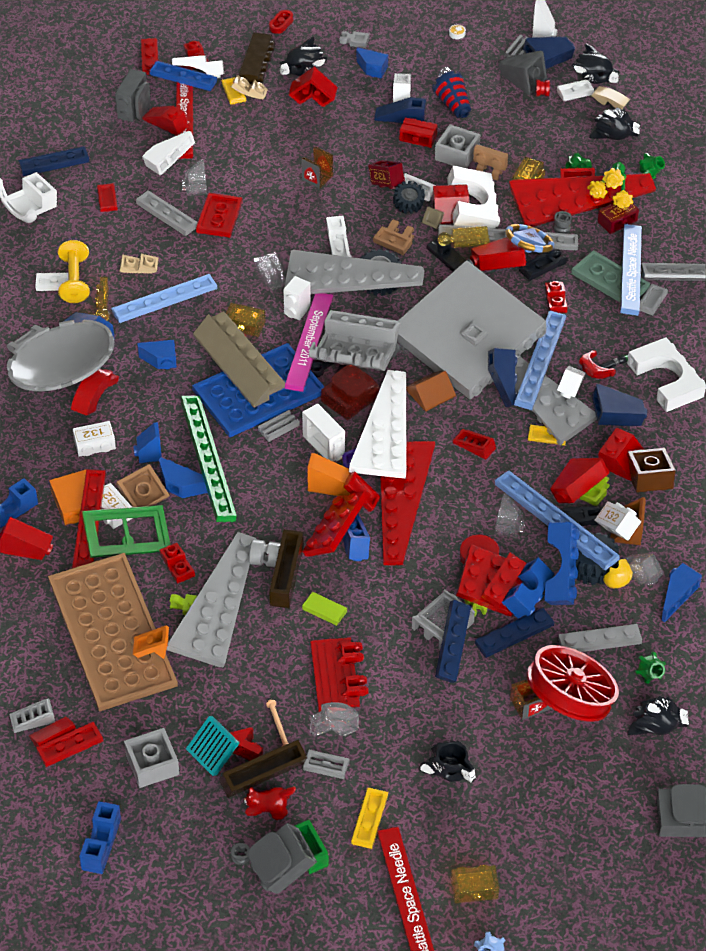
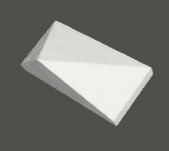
(428, 187)

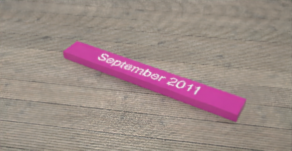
(311, 333)

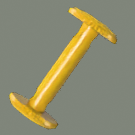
(73, 290)

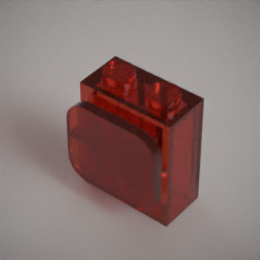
(349, 391)

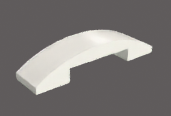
(337, 236)

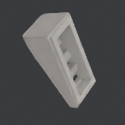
(40, 720)

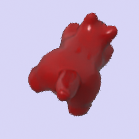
(269, 801)

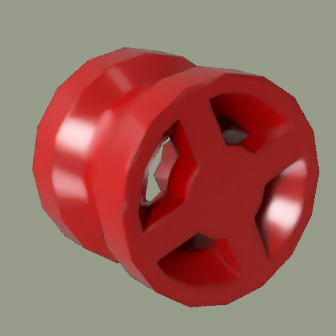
(542, 88)

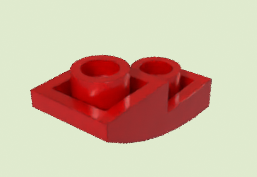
(193, 49)
(556, 297)
(176, 563)

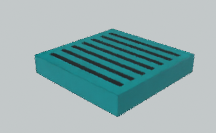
(212, 746)

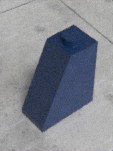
(554, 48)
(617, 407)

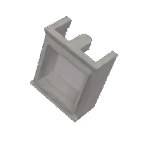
(434, 617)

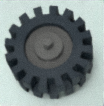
(408, 197)

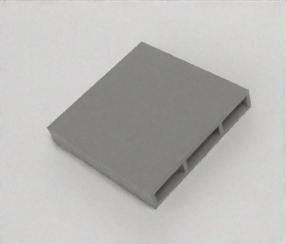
(467, 296)

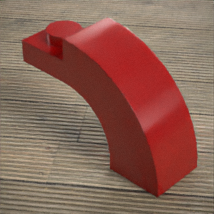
(91, 389)

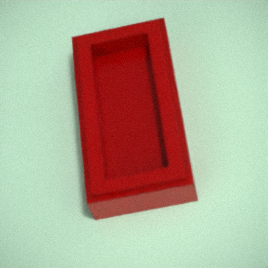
(107, 197)
(356, 484)

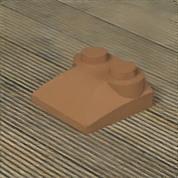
(142, 488)

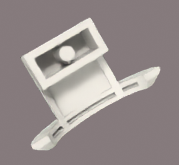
(32, 200)

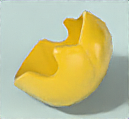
(619, 576)

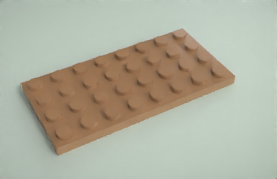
(102, 618)

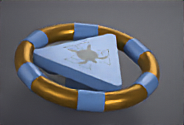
(529, 238)

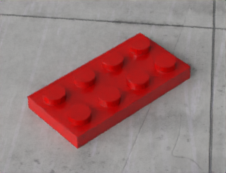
(334, 524)

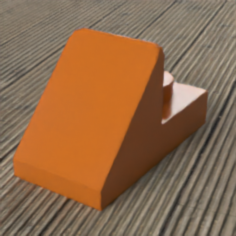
(151, 641)

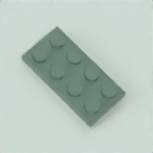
(603, 275)

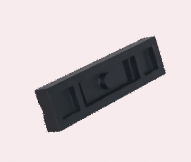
(451, 259)

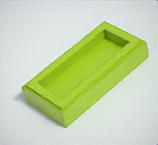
(324, 608)

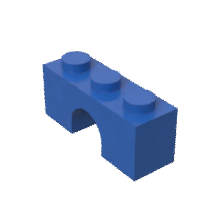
(20, 500)
(522, 598)
(98, 847)

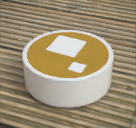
(457, 32)

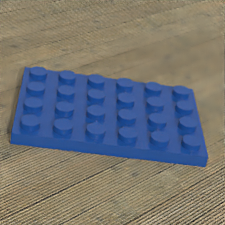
(236, 413)

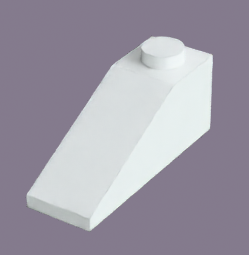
(543, 21)
(401, 86)
(166, 153)
(571, 382)

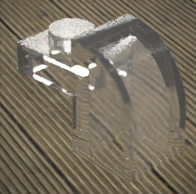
(335, 717)

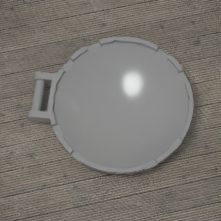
(59, 355)

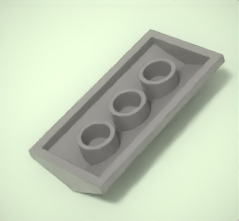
(673, 271)

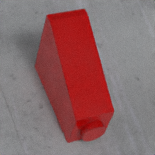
(498, 255)
(578, 478)
(24, 540)

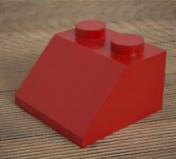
(446, 198)
(616, 452)

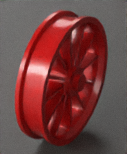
(572, 683)

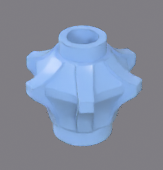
(490, 943)

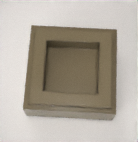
(433, 217)

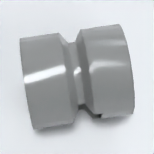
(259, 550)

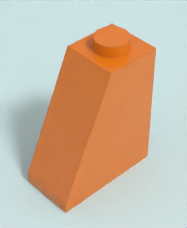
(326, 476)
(68, 495)

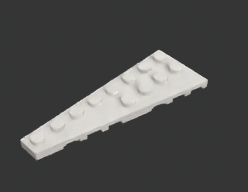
(383, 440)

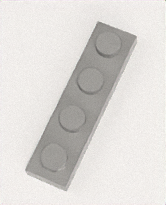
(166, 213)
(602, 638)

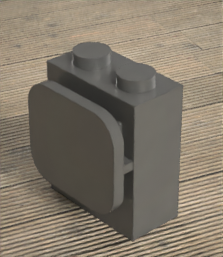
(133, 96)
(682, 811)
(281, 858)

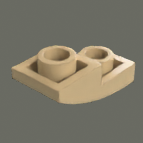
(254, 90)
(606, 95)
(144, 264)

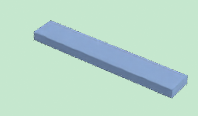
(164, 298)

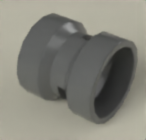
(562, 222)

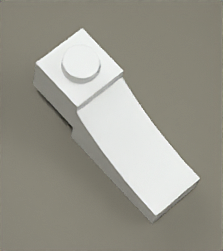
(212, 68)

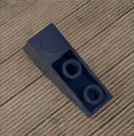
(397, 111)
(502, 370)

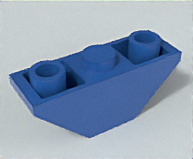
(181, 480)

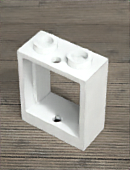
(323, 433)

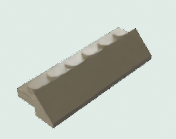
(238, 358)

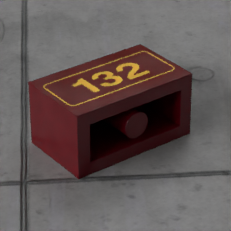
(386, 173)
(613, 218)

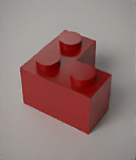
(313, 85)

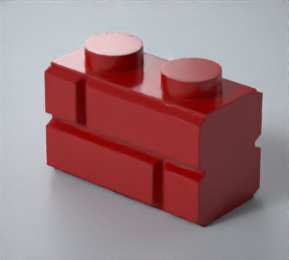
(418, 132)

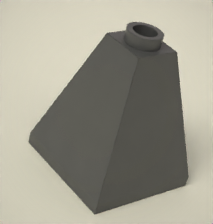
(524, 70)

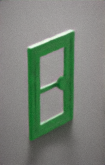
(127, 546)

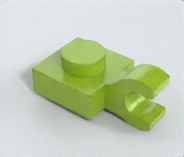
(597, 493)
(178, 602)

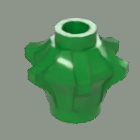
(578, 162)
(651, 165)
(650, 667)

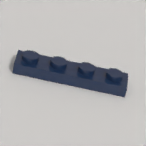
(54, 161)
(514, 632)
(453, 641)

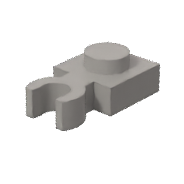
(357, 39)

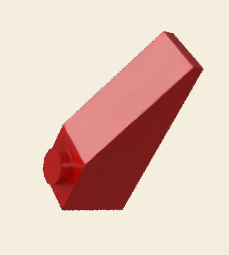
(168, 119)

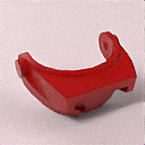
(594, 370)

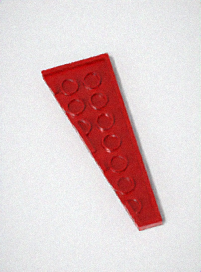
(542, 198)
(401, 501)

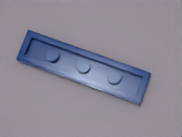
(183, 75)

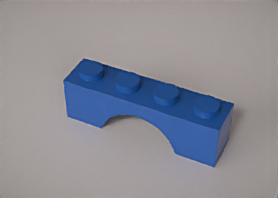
(561, 588)

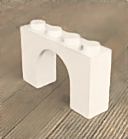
(482, 188)
(664, 355)

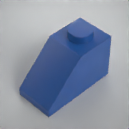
(372, 62)
(158, 353)
(148, 445)

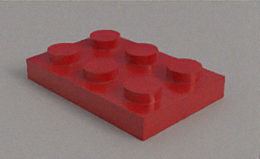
(219, 215)

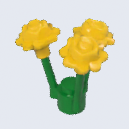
(614, 178)

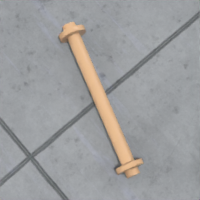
(271, 703)

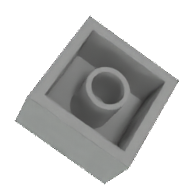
(456, 146)
(151, 757)

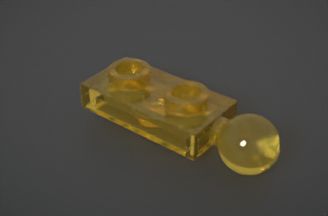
(465, 237)
(102, 300)

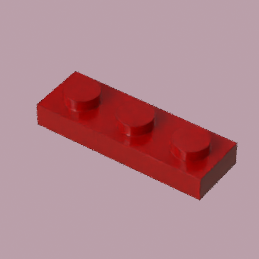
(149, 54)
(503, 580)
(69, 744)

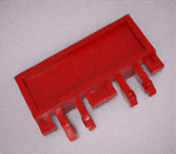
(334, 674)

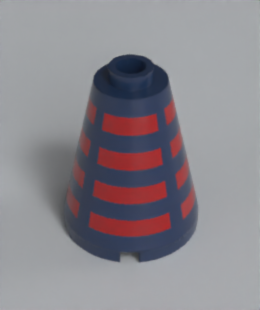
(453, 93)

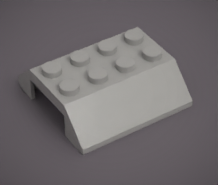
(357, 340)

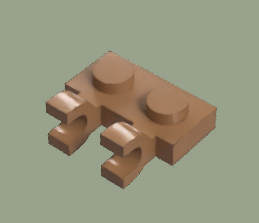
(490, 157)
(392, 240)

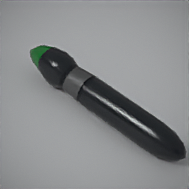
(620, 360)

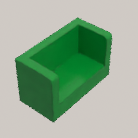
(315, 845)

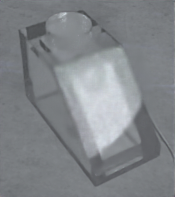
(195, 180)
(270, 270)
(509, 519)
(645, 568)

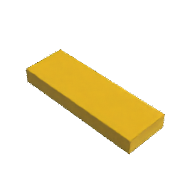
(369, 818)

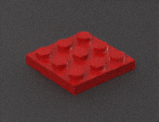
(476, 576)

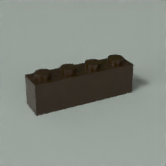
(257, 57)
(286, 569)
(262, 768)

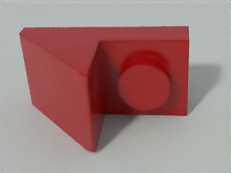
(246, 748)

